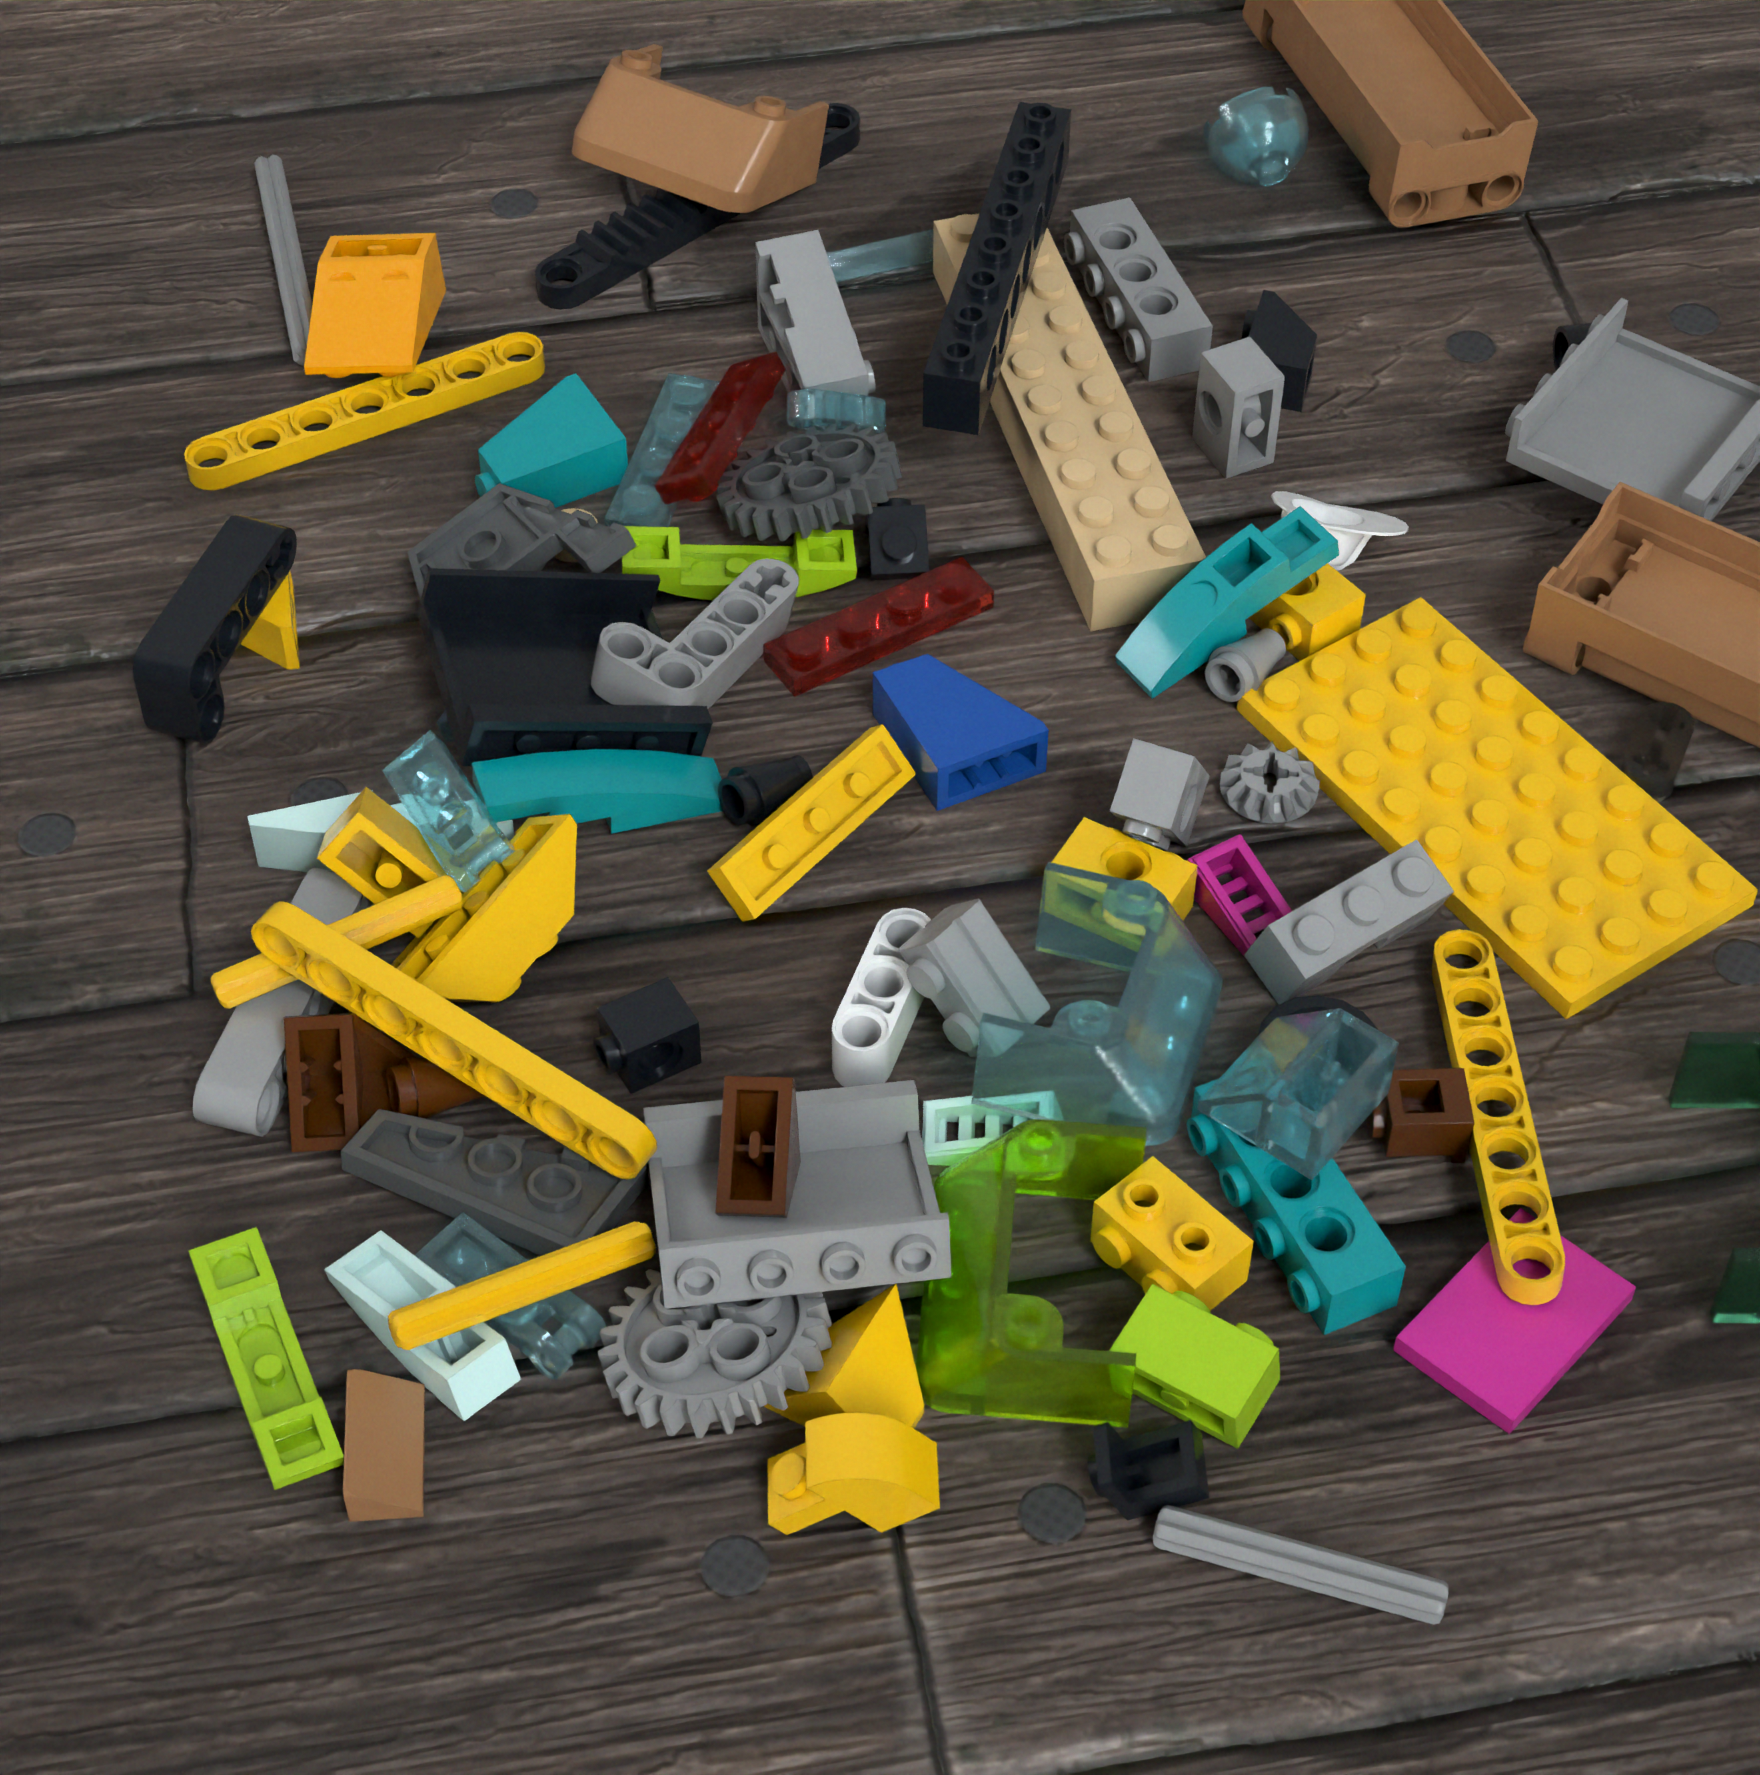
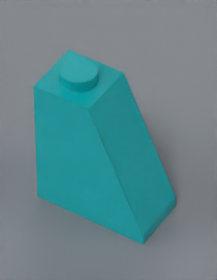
(556, 448)

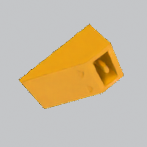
(373, 304)

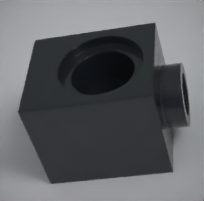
(647, 1036)

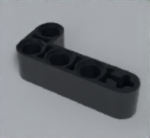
(205, 624)

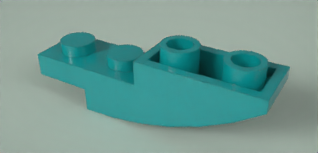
(1219, 594)

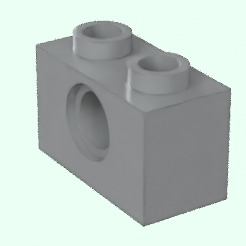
(1237, 407)
(1159, 794)

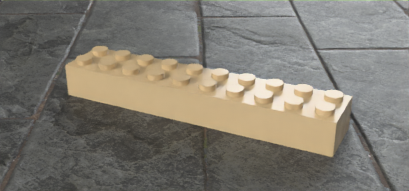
(1081, 445)

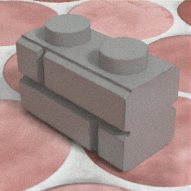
(970, 971)

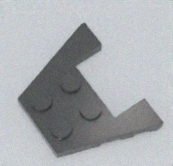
(517, 534)

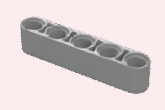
(248, 1067)

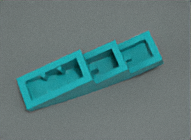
(593, 784)

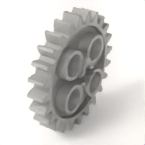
(710, 1357)

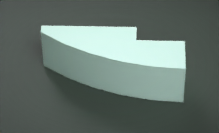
(458, 1369)

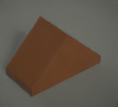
(758, 1147)

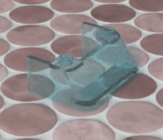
(1101, 1059)

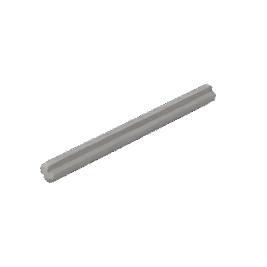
(285, 252)

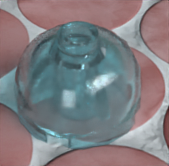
(1258, 136)

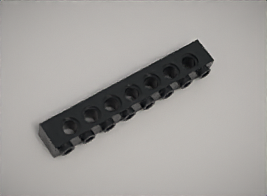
(996, 270)

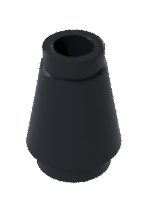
(761, 788)

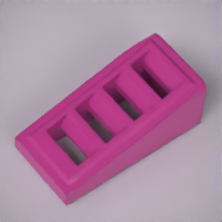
(1248, 874)

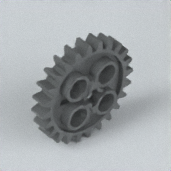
(808, 481)

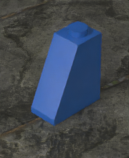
(956, 731)

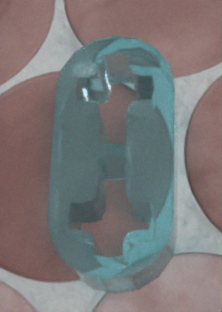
(827, 407)

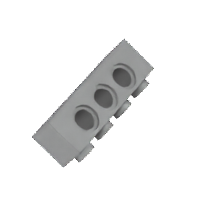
(1138, 289)

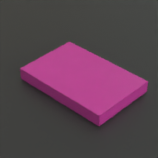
(1507, 1352)

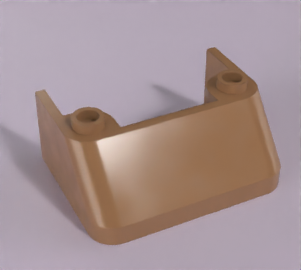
(696, 142)

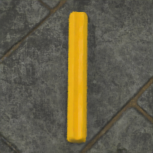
(365, 928)
(521, 1285)

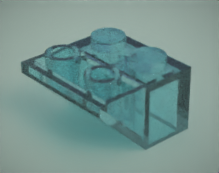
(1304, 1086)

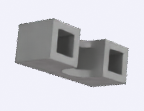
(1339, 924)

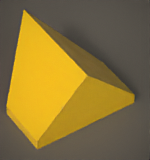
(864, 1369)

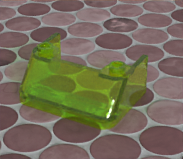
(1001, 1349)

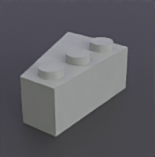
(806, 317)

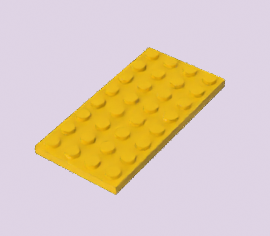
(1522, 816)

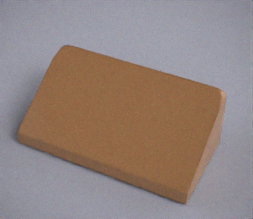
(383, 1447)

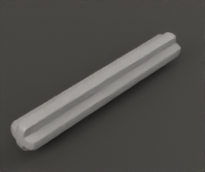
(1301, 1564)

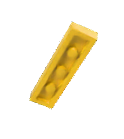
(811, 823)

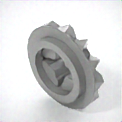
(1247, 794)

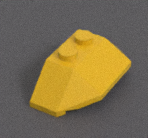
(503, 919)

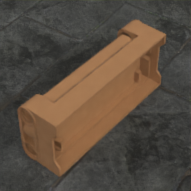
(1407, 100)
(1659, 609)

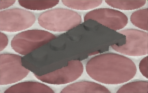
(507, 1189)

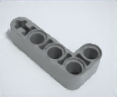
(708, 654)

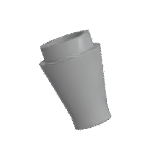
(1243, 664)

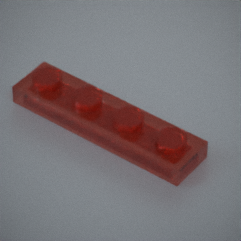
(720, 429)
(878, 626)

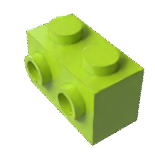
(1199, 1364)

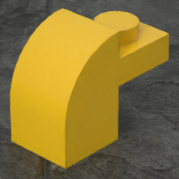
(857, 1466)

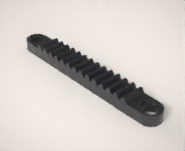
(654, 231)

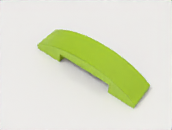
(707, 570)
(265, 1359)

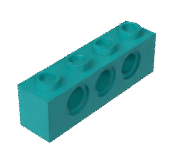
(1335, 1286)

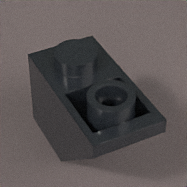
(1286, 343)

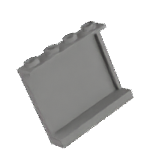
(1639, 419)
(855, 1215)

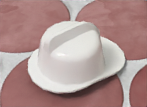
(1348, 525)

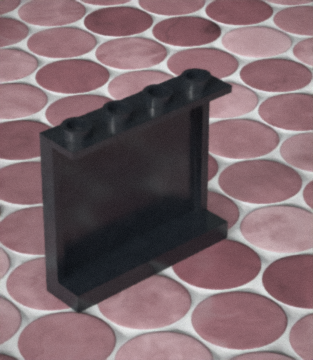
(521, 657)

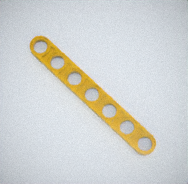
(352, 427)
(454, 1040)
(1491, 1134)

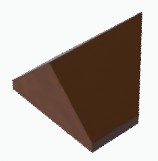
(335, 1077)

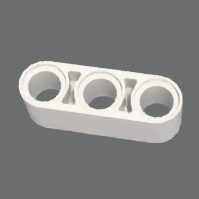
(877, 1004)

